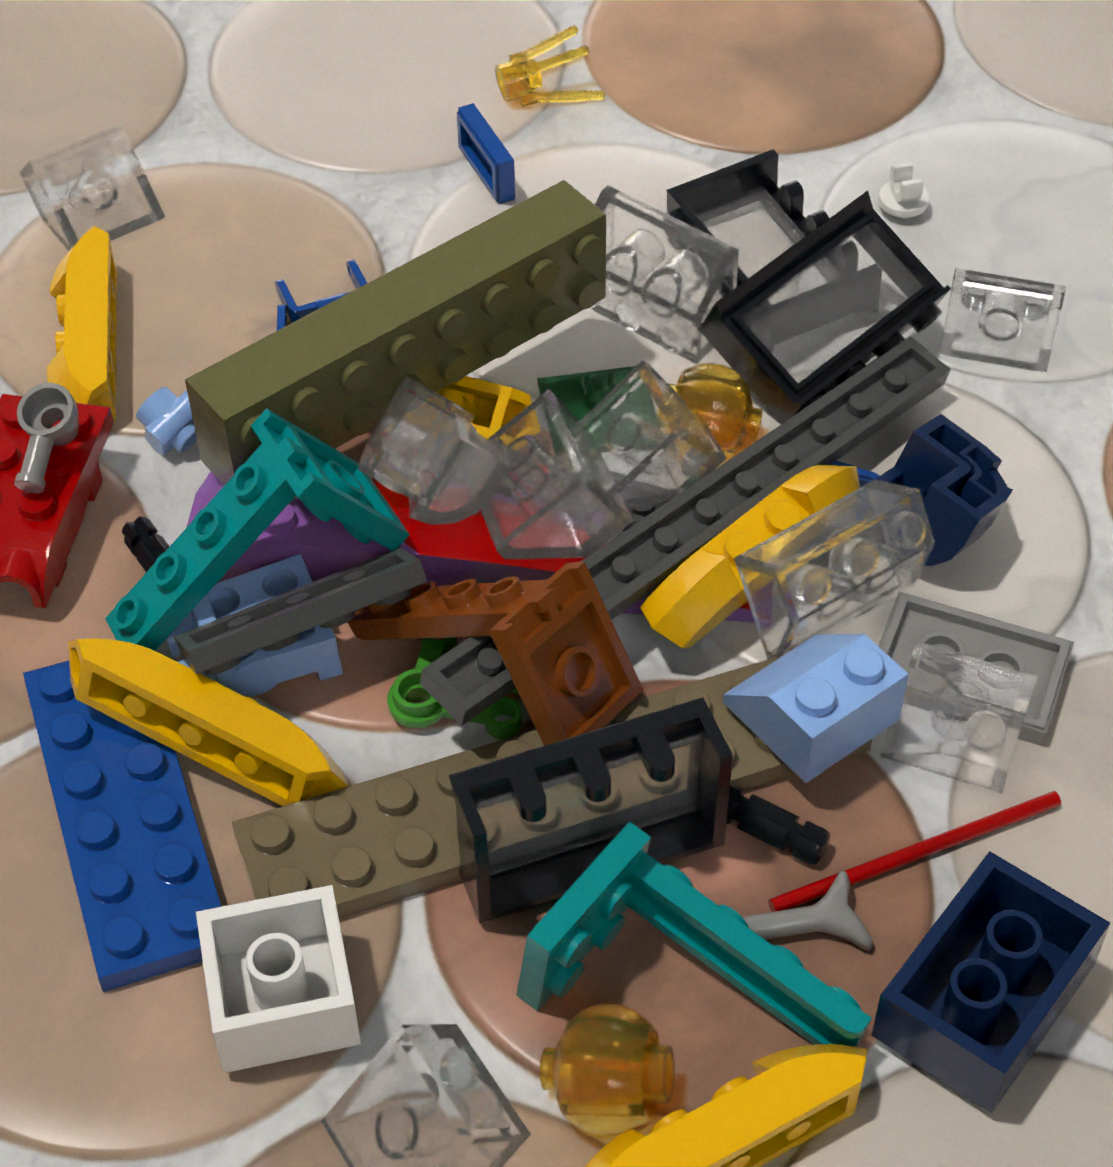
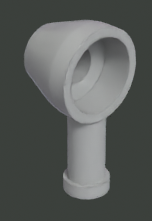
(36, 415)

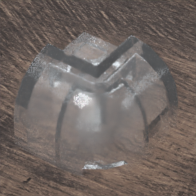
(434, 456)

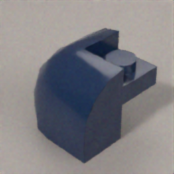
(955, 482)

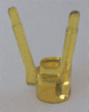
(522, 73)

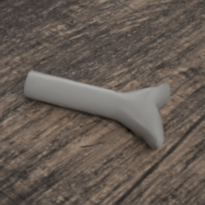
(827, 916)

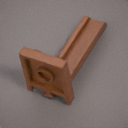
(547, 633)

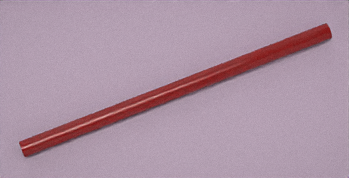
(919, 850)

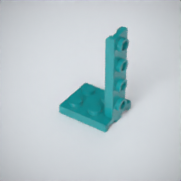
(281, 467)
(711, 932)

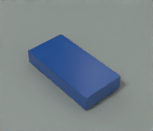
(486, 153)

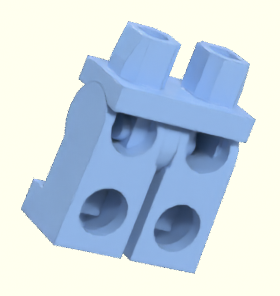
(263, 670)

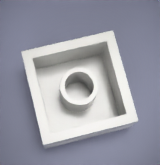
(277, 979)

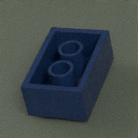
(989, 980)

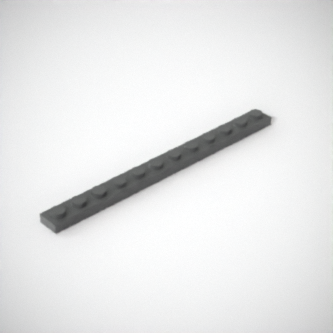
(649, 551)

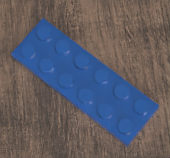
(124, 833)

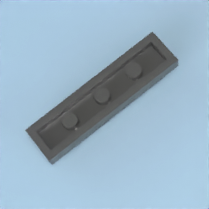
(278, 620)

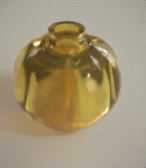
(722, 403)
(608, 1071)

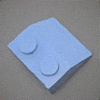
(821, 700)

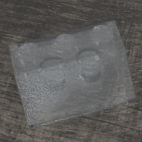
(662, 274)
(558, 488)
(836, 564)

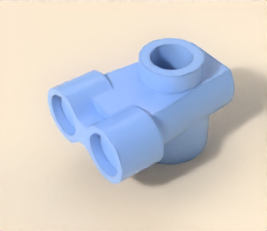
(167, 421)

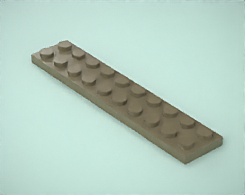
(402, 829)

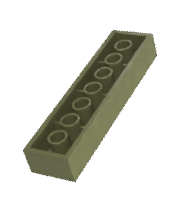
(419, 321)

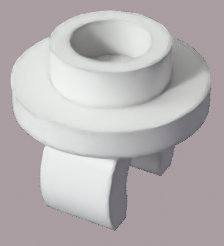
(902, 195)

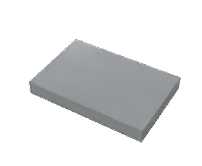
(987, 640)

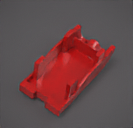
(42, 526)

